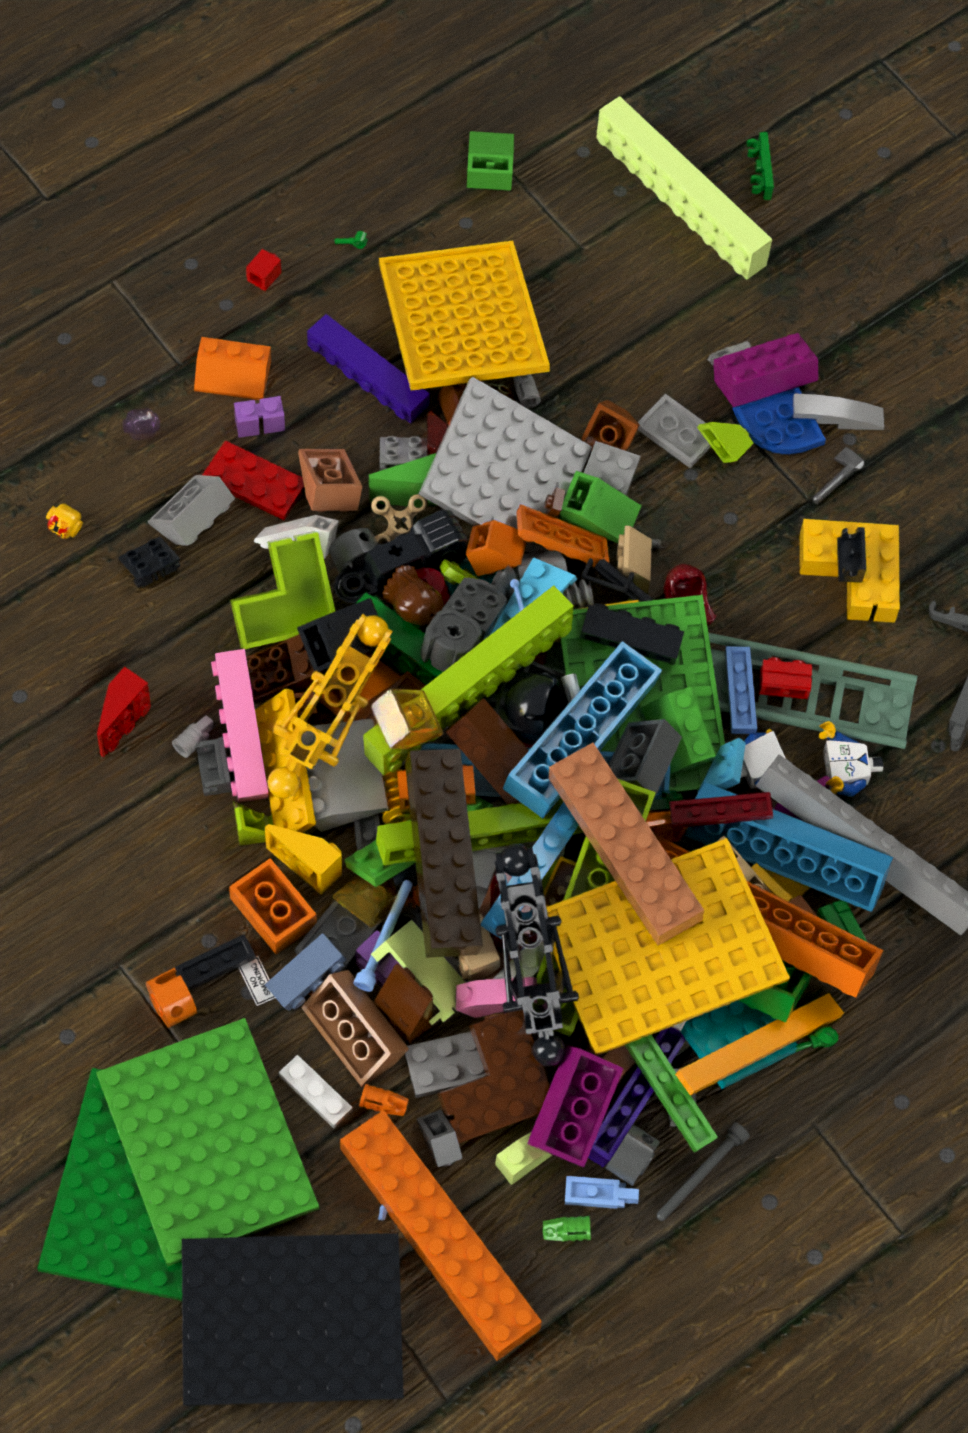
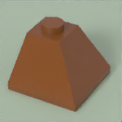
(611, 426)

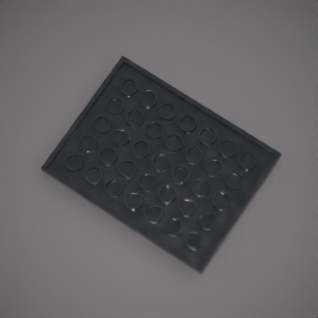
(291, 1319)

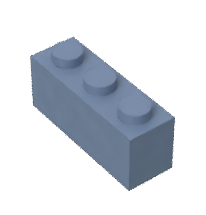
(306, 972)

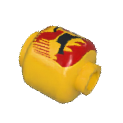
(64, 521)

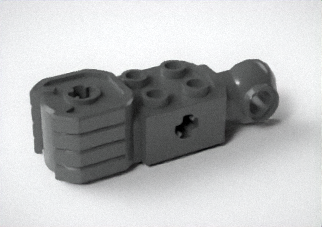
(466, 619)

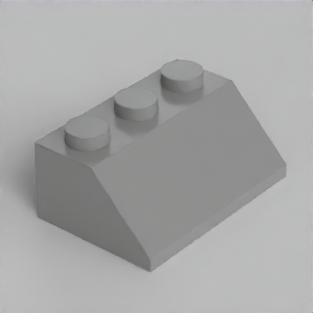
(192, 509)

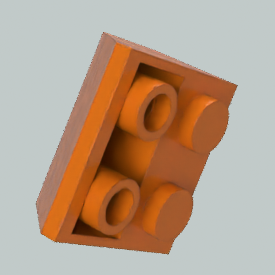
(494, 547)

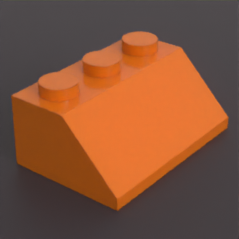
(232, 368)

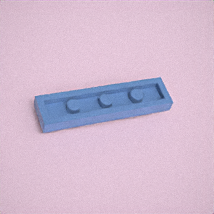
(740, 690)

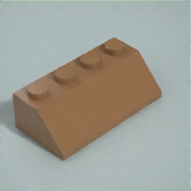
(354, 1027)

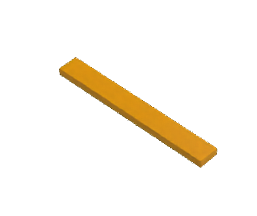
(758, 1044)

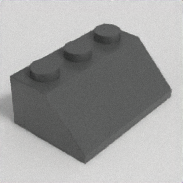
(645, 753)

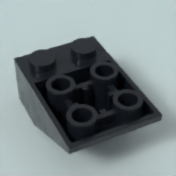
(327, 634)

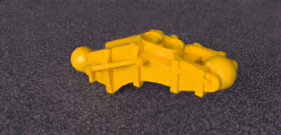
(373, 632)

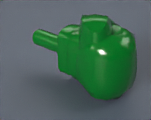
(823, 1037)

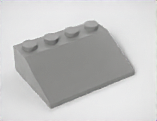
(352, 787)

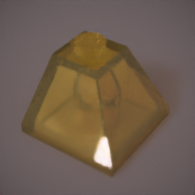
(365, 900)

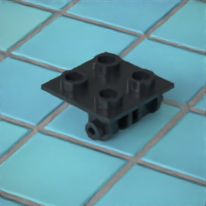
(149, 559)

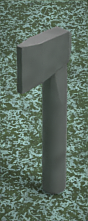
(851, 462)

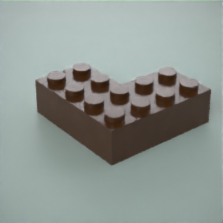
(512, 1085)

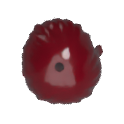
(688, 581)

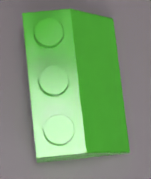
(684, 716)

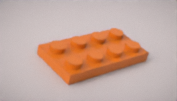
(560, 536)

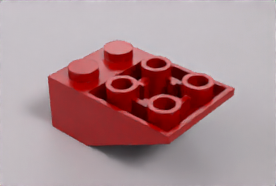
(124, 704)

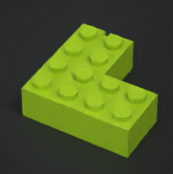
(300, 594)

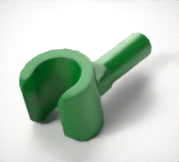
(358, 241)

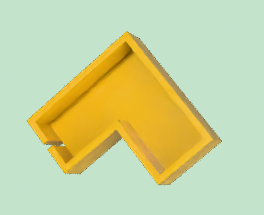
(881, 577)

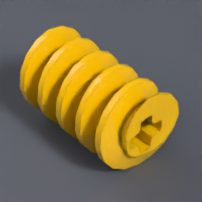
(394, 815)

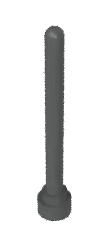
(735, 1136)

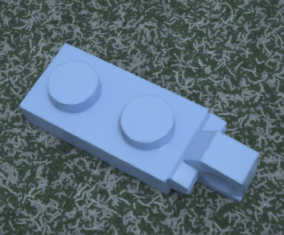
(599, 1192)

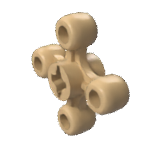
(388, 512)

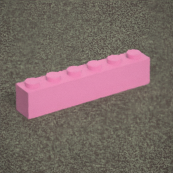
(241, 726)

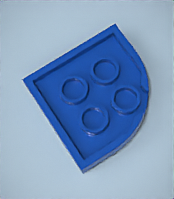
(774, 427)

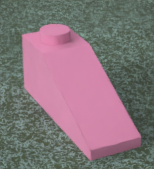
(484, 996)

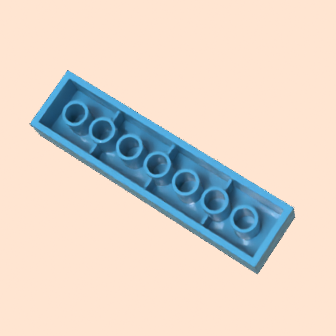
(587, 719)
(802, 853)

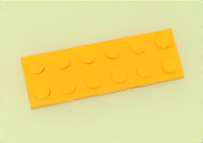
(297, 811)

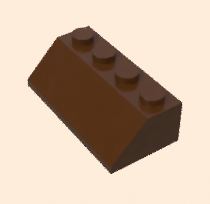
(488, 745)

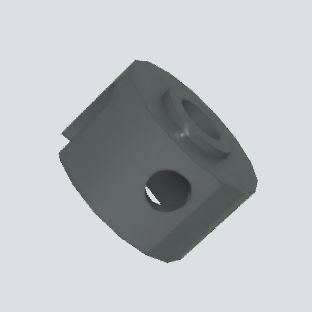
(352, 548)
(633, 1155)

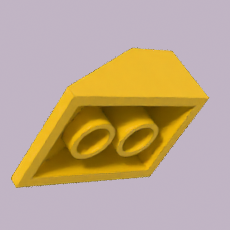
(306, 855)

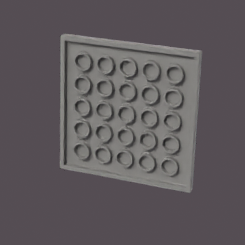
(500, 458)

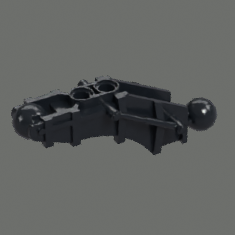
(543, 1018)

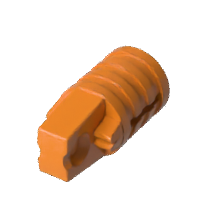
(381, 1099)

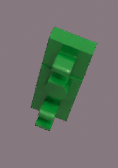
(762, 166)

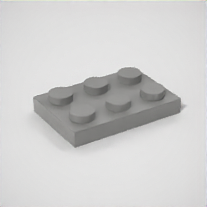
(675, 430)
(443, 1064)

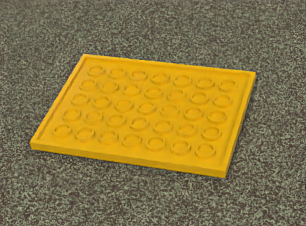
(463, 315)

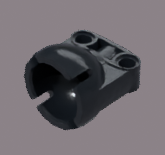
(524, 704)

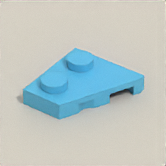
(727, 765)

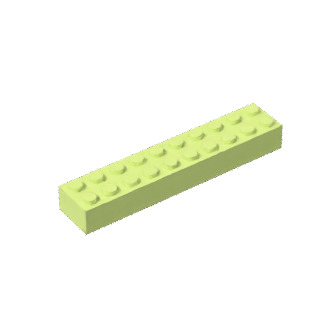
(683, 188)

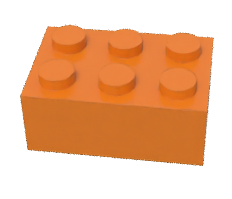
(273, 906)

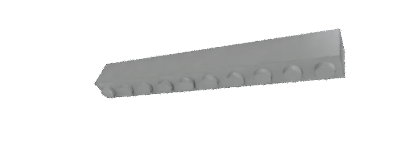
(907, 871)

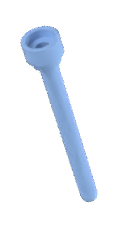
(366, 979)

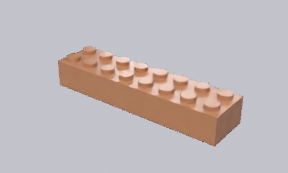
(625, 844)

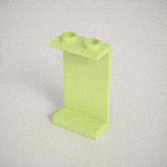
(433, 972)

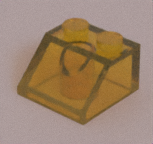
(406, 718)

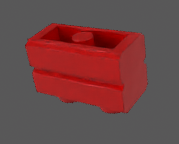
(785, 678)

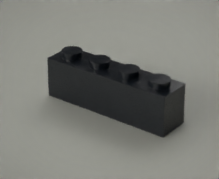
(642, 634)

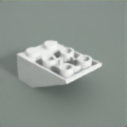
(324, 526)

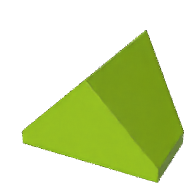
(250, 824)

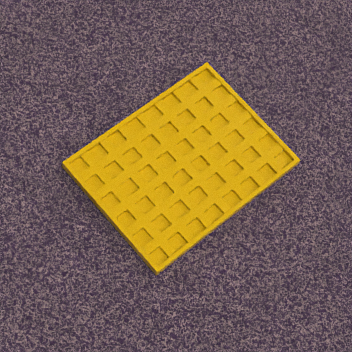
(640, 988)

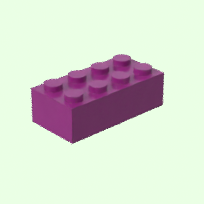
(765, 369)

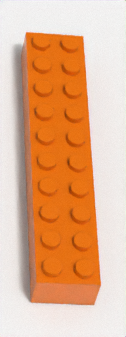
(810, 941)
(440, 1235)

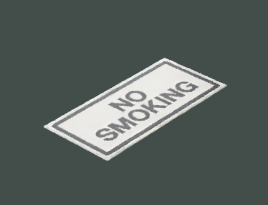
(255, 979)

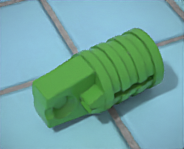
(567, 1229)

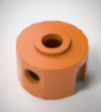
(171, 998)

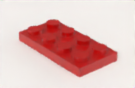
(256, 480)

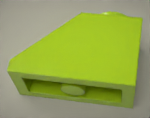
(726, 439)

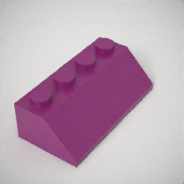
(575, 1106)

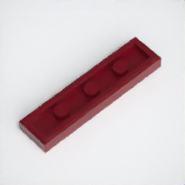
(721, 810)

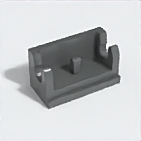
(213, 767)

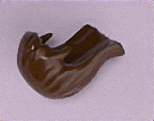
(412, 597)

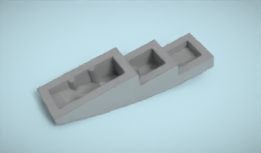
(839, 411)

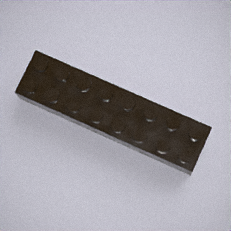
(443, 853)

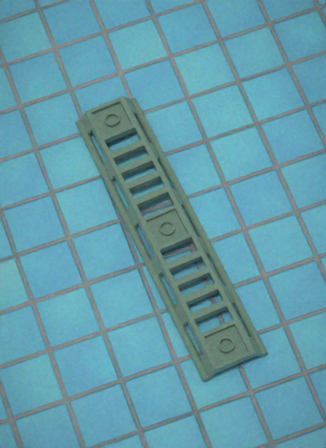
(883, 707)

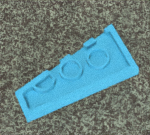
(535, 581)

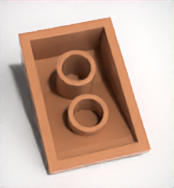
(329, 480)

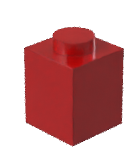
(263, 269)

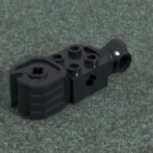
(425, 546)

